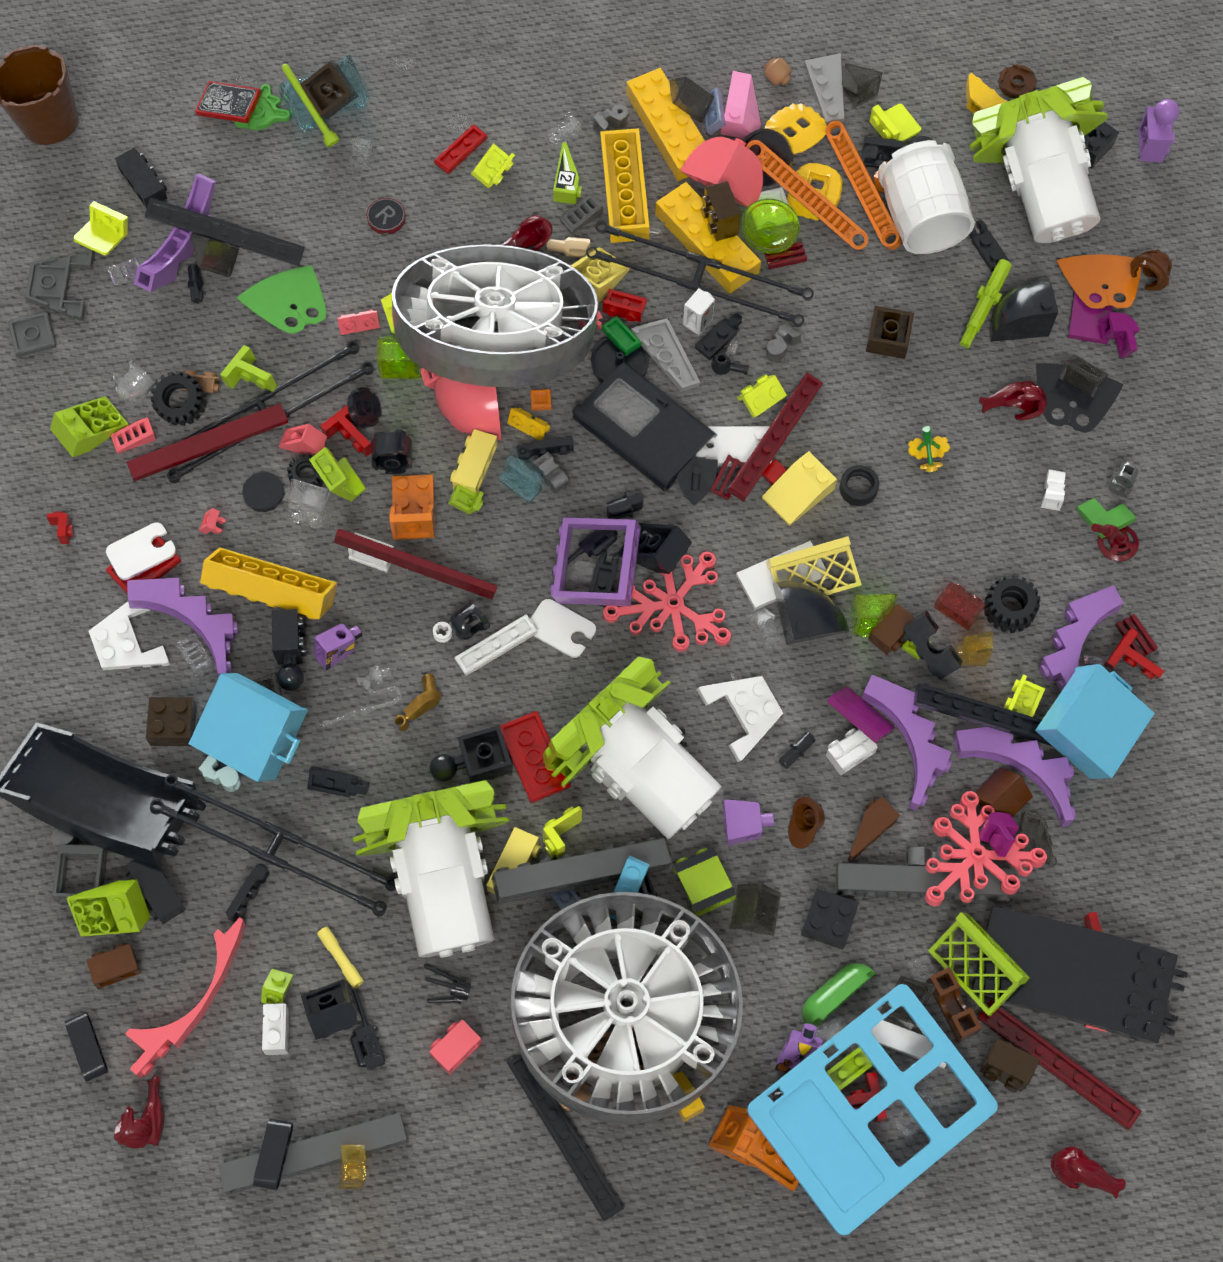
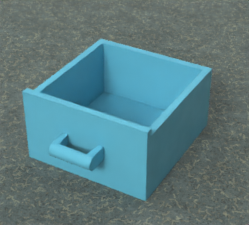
(1095, 721)
(248, 727)

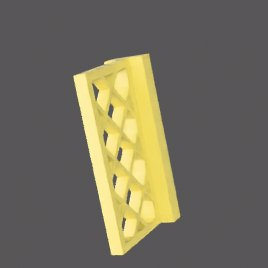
(813, 553)

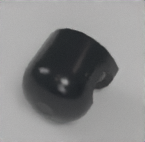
(463, 617)

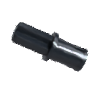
(195, 283)
(797, 750)

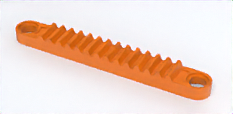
(863, 185)
(809, 196)

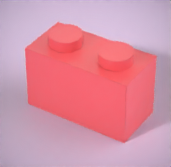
(455, 1046)

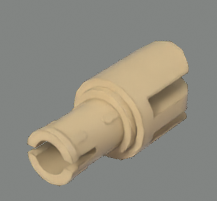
(570, 247)

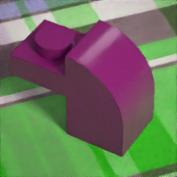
(1122, 329)
(999, 832)

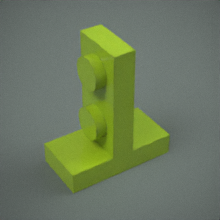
(242, 367)

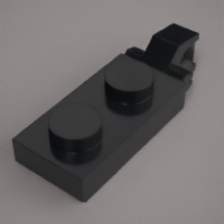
(719, 336)
(559, 445)
(336, 782)

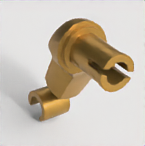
(421, 704)

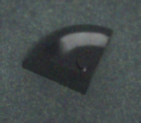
(1025, 311)
(807, 612)

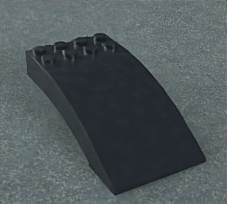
(95, 795)
(1084, 975)

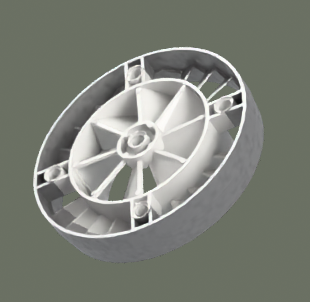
(499, 285)
(663, 1009)

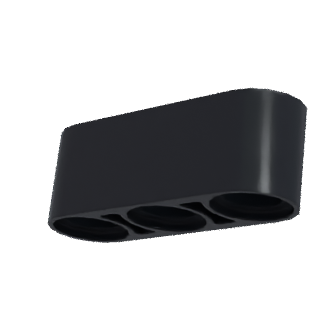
(86, 1046)
(273, 1154)

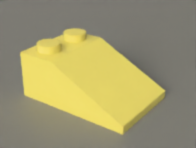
(600, 273)
(800, 488)

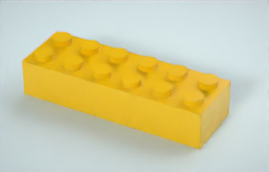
(666, 123)
(625, 183)
(683, 217)
(268, 583)

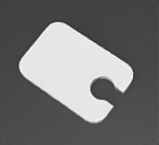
(136, 553)
(557, 625)

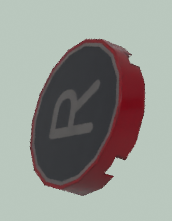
(386, 216)

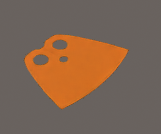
(1090, 272)

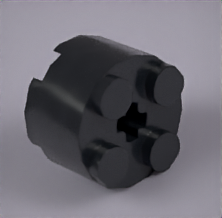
(391, 452)

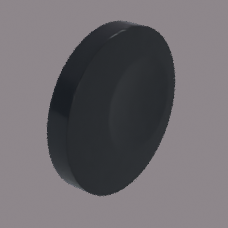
(776, 143)
(607, 358)

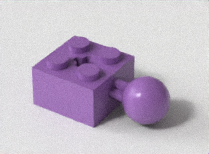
(1156, 131)

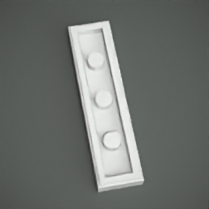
(496, 645)
(902, 1040)

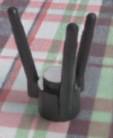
(459, 988)

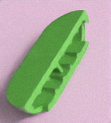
(835, 992)

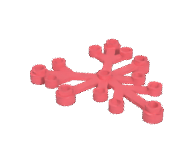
(648, 607)
(960, 870)

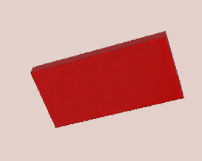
(526, 743)

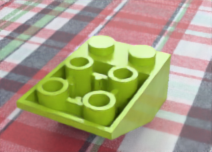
(86, 425)
(110, 909)

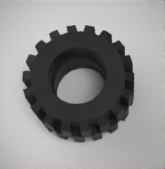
(167, 387)
(1020, 591)

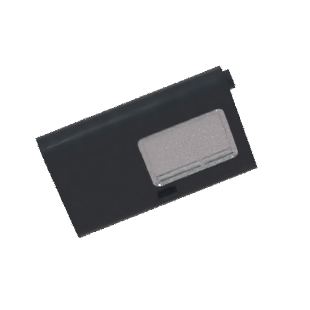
(640, 428)

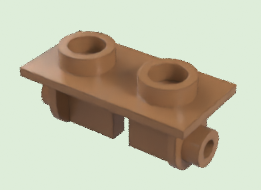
(207, 381)

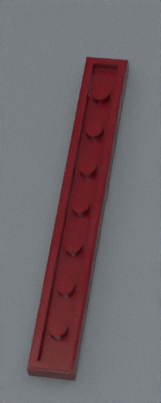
(774, 437)
(207, 442)
(415, 564)
(1061, 1066)

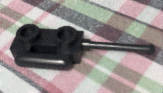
(595, 543)
(367, 1035)

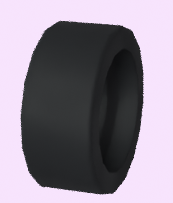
(855, 499)

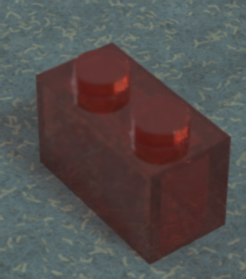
(959, 605)

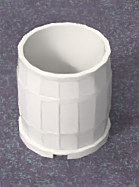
(926, 197)

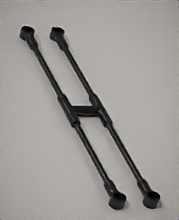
(695, 284)
(259, 402)
(268, 855)

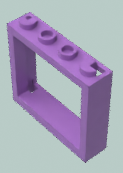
(624, 594)

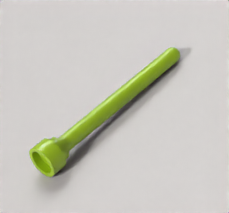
(329, 137)

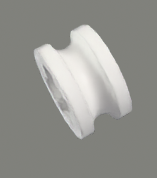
(439, 637)

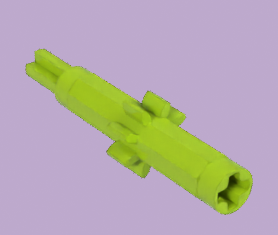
(987, 298)

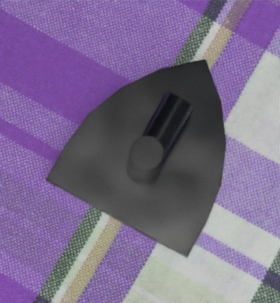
(697, 478)

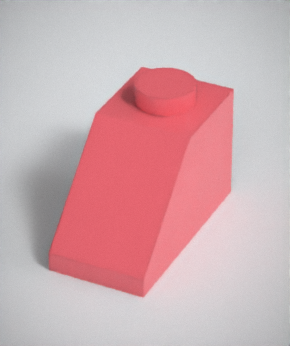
(303, 440)

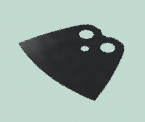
(1060, 394)

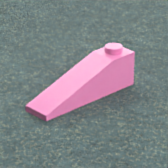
(741, 107)

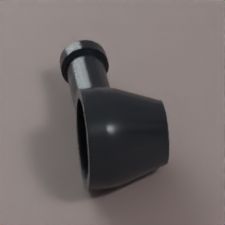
(724, 367)

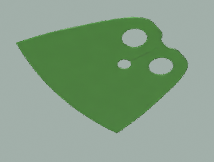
(275, 294)

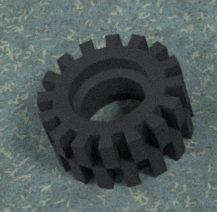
(299, 464)

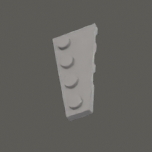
(826, 82)
(665, 349)

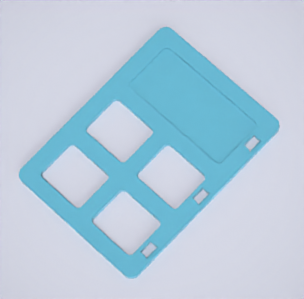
(830, 1141)

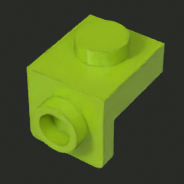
(466, 500)
(276, 987)

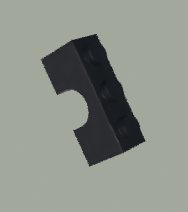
(940, 661)

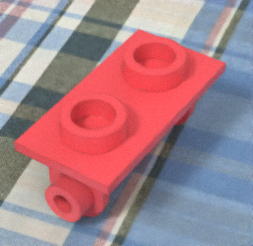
(360, 322)

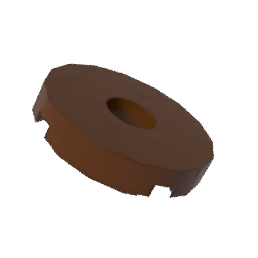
(1019, 72)

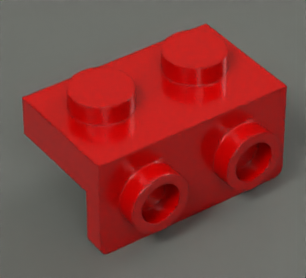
(624, 305)

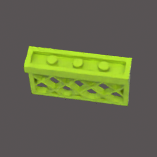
(992, 950)

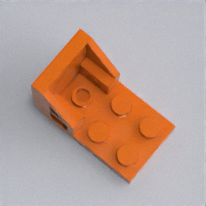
(412, 507)
(743, 1141)

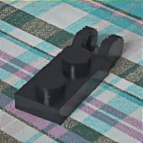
(987, 245)
(604, 575)
(248, 891)

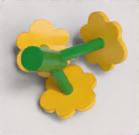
(929, 448)

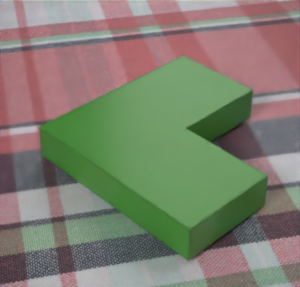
(1095, 513)

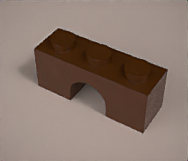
(947, 995)

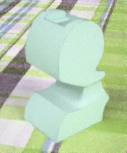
(226, 776)

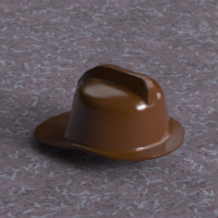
(805, 821)

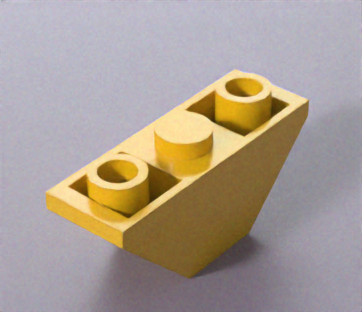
(979, 95)

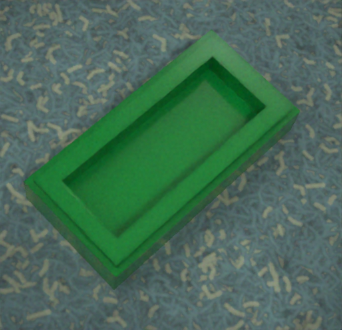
(621, 335)

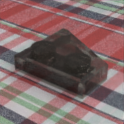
(1036, 830)

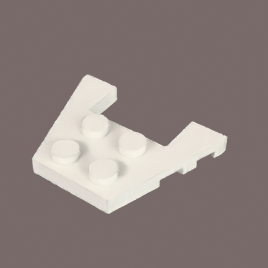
(117, 643)
(752, 705)

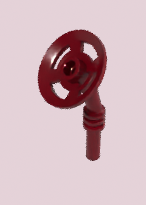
(1117, 540)

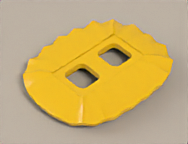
(805, 137)
(831, 189)

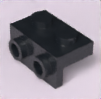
(878, 150)

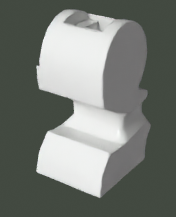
(1055, 491)

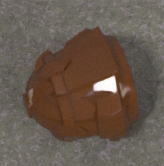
(1154, 265)

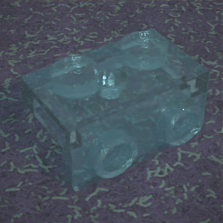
(521, 479)

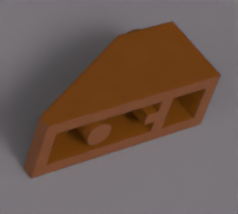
(875, 822)

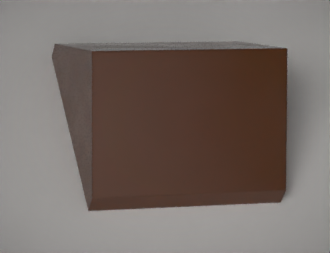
(1004, 792)

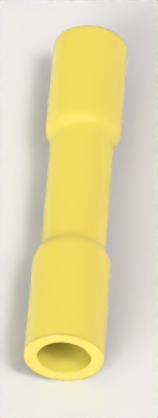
(347, 968)

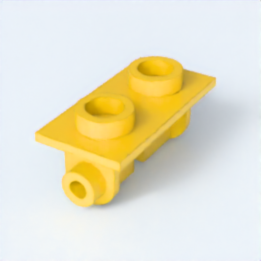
(523, 421)

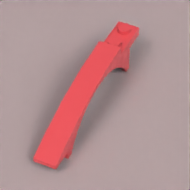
(157, 1040)

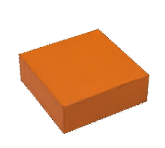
(540, 399)

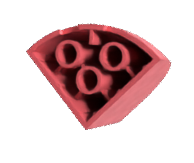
(729, 161)
(468, 406)

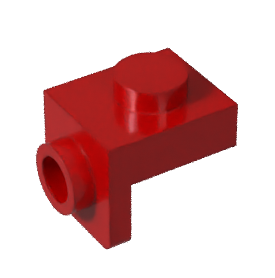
(65, 529)

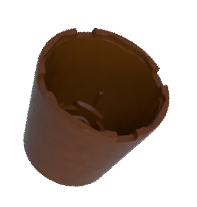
(38, 94)

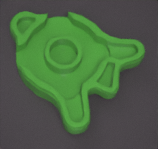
(266, 111)

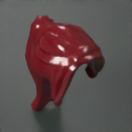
(532, 232)
(1020, 394)
(146, 1130)
(1075, 1167)

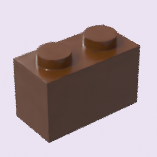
(889, 631)
(113, 965)

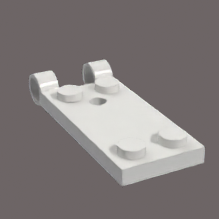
(735, 441)

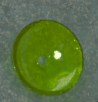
(774, 217)

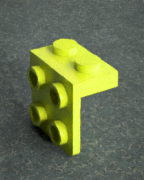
(894, 123)
(103, 230)
(555, 828)

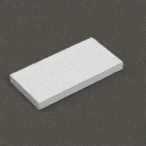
(758, 581)

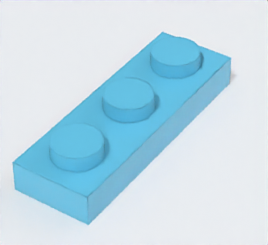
(631, 877)

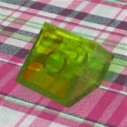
(394, 362)
(869, 611)

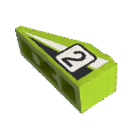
(567, 180)

